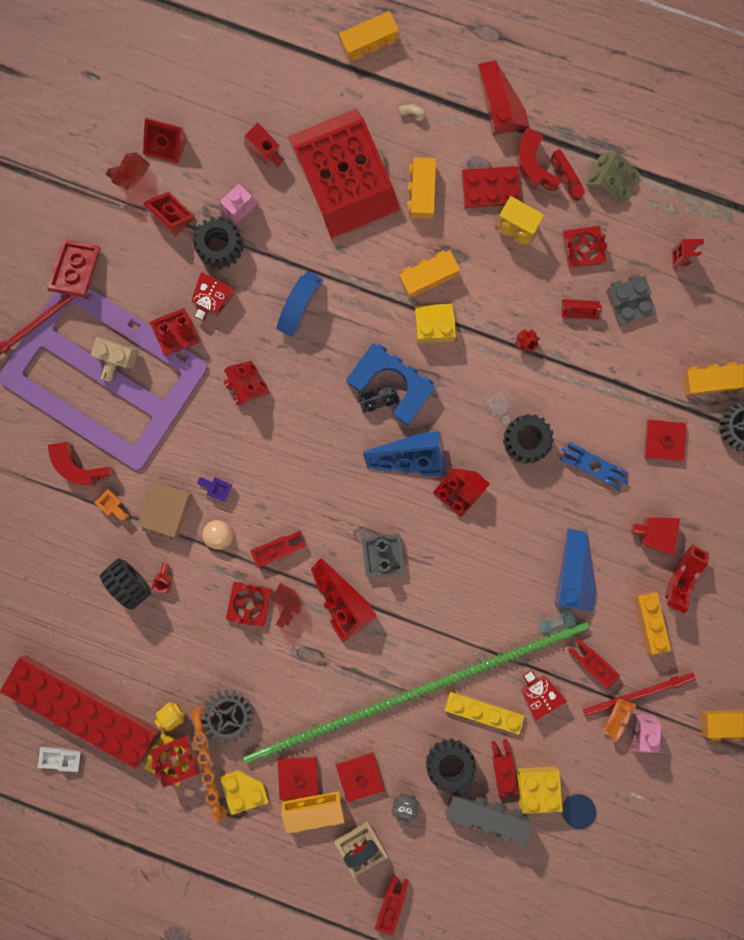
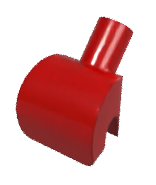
(162, 580)

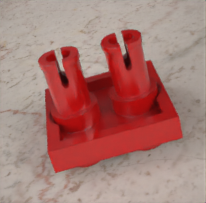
(174, 332)
(246, 382)

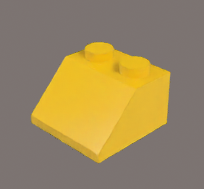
(435, 323)

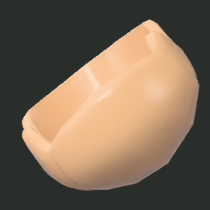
(217, 534)

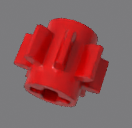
(527, 340)

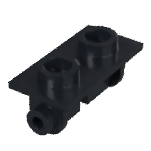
(386, 397)

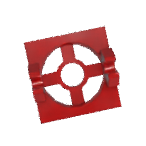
(594, 231)
(234, 616)
(165, 779)

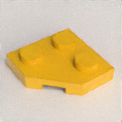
(243, 791)

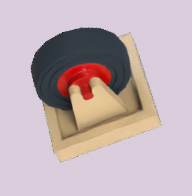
(361, 849)

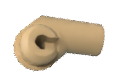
(412, 109)

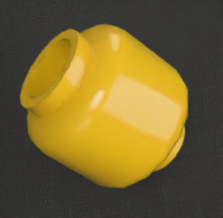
(169, 716)

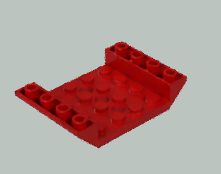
(347, 197)

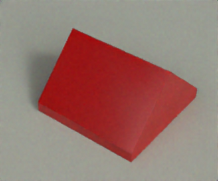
(163, 140)
(169, 213)

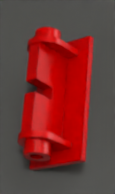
(581, 309)

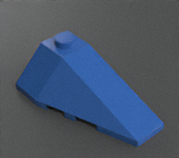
(415, 454)
(576, 577)

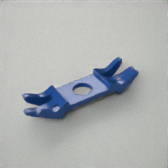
(583, 463)

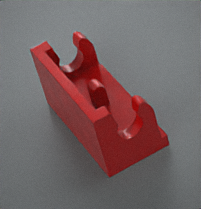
(685, 250)

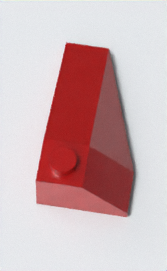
(502, 103)
(347, 607)

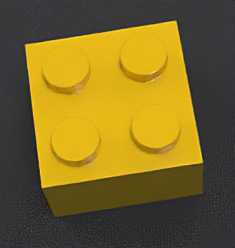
(518, 221)
(539, 789)

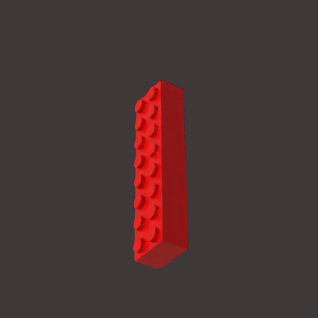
(79, 711)

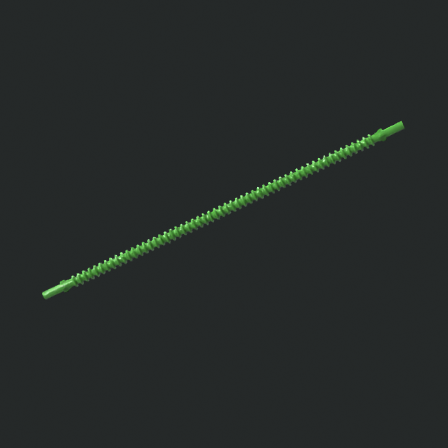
(437, 684)

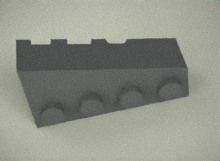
(489, 817)

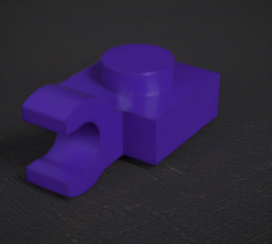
(217, 489)

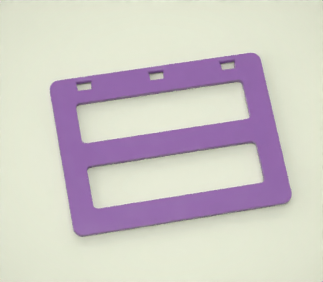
(162, 411)

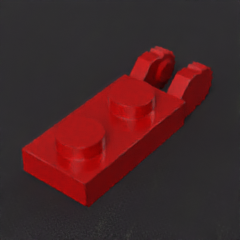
(568, 175)
(275, 549)
(595, 665)
(504, 770)
(391, 907)

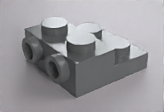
(631, 299)

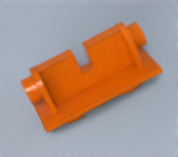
(619, 719)

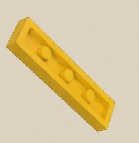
(484, 712)

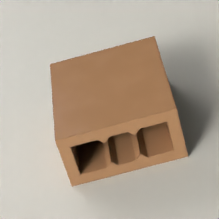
(164, 510)

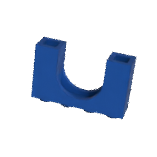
(377, 361)

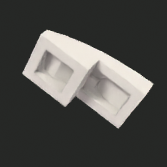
(59, 759)

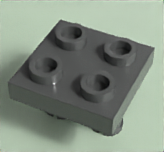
(383, 555)

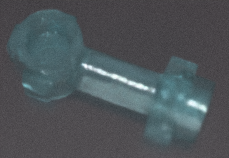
(567, 619)

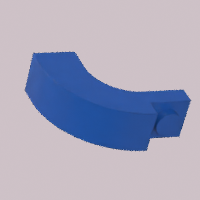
(298, 302)

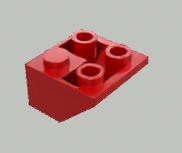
(461, 489)

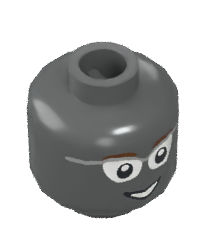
(405, 808)

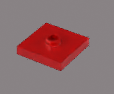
(665, 440)
(297, 777)
(359, 777)

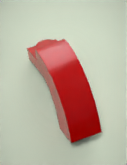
(528, 165)
(64, 463)
(684, 578)

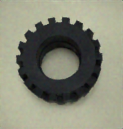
(207, 232)
(541, 429)
(125, 584)
(455, 781)

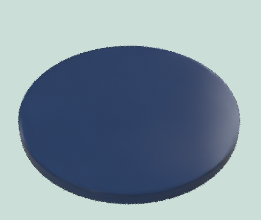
(579, 811)

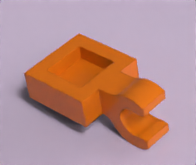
(110, 504)

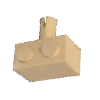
(114, 355)

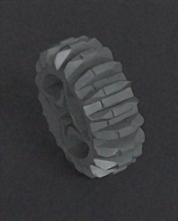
(729, 428)
(234, 721)

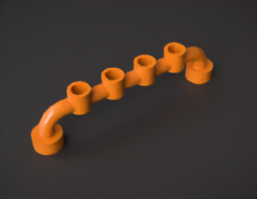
(218, 810)

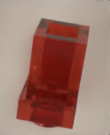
(129, 172)
(290, 600)

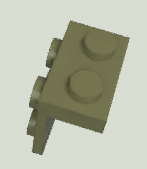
(614, 176)

